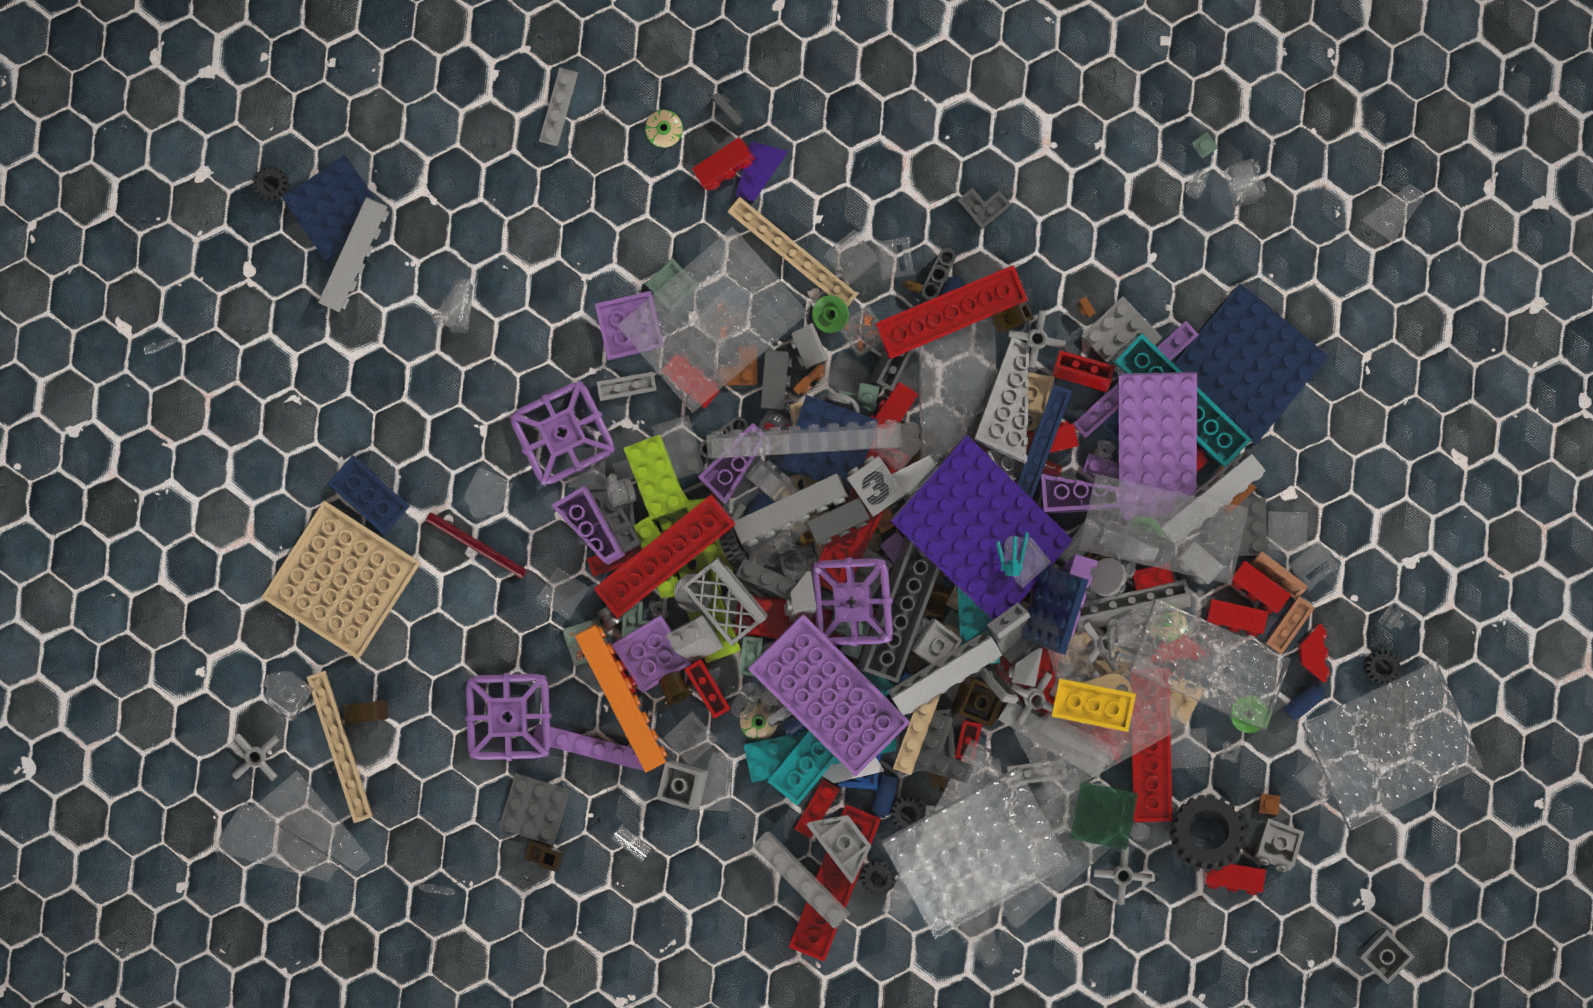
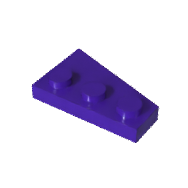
(762, 168)

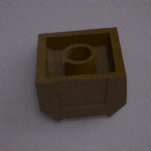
(977, 702)

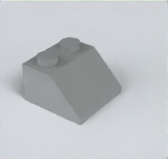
(808, 346)
(801, 599)
(695, 639)
(1026, 668)

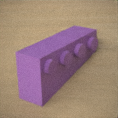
(1064, 495)

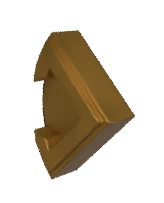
(913, 286)
(806, 538)

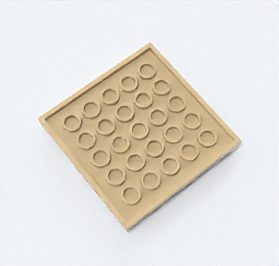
(341, 580)

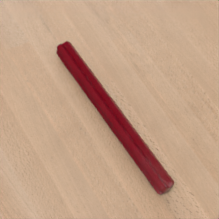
(476, 545)

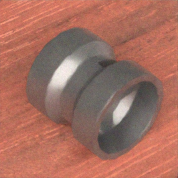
(608, 617)

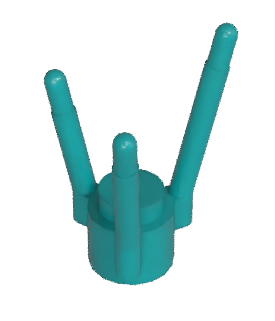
(1013, 567)

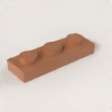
(1279, 575)
(1290, 625)

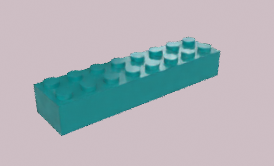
(1215, 430)

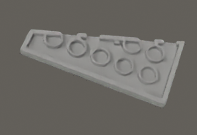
(1006, 411)

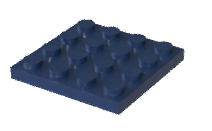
(329, 205)
(825, 464)
(1054, 609)

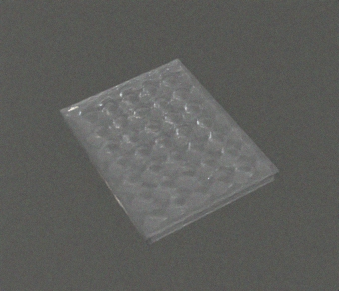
(712, 319)
(1392, 745)
(976, 852)

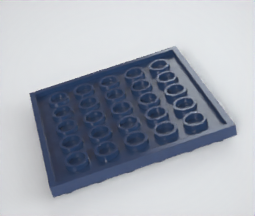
(1250, 362)

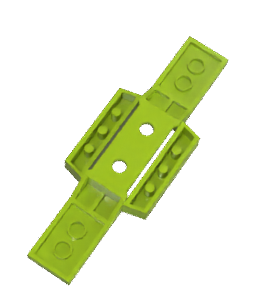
(668, 505)

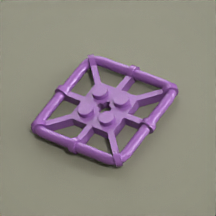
(573, 438)
(858, 591)
(516, 707)

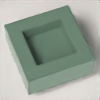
(1204, 145)

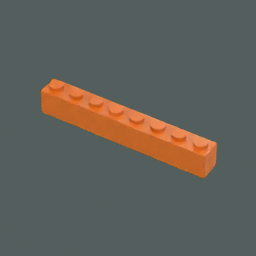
(620, 697)

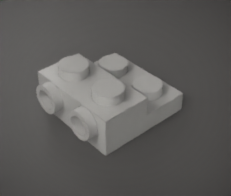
(1279, 845)

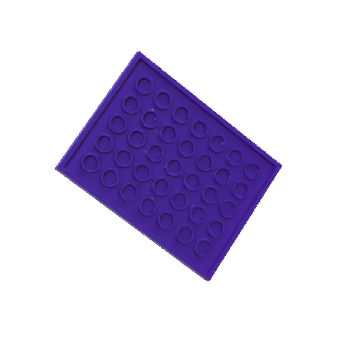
(961, 517)

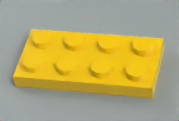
(1093, 704)

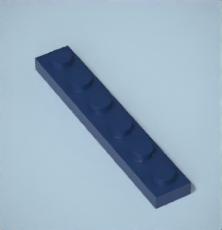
(1043, 439)

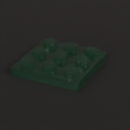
(1103, 815)

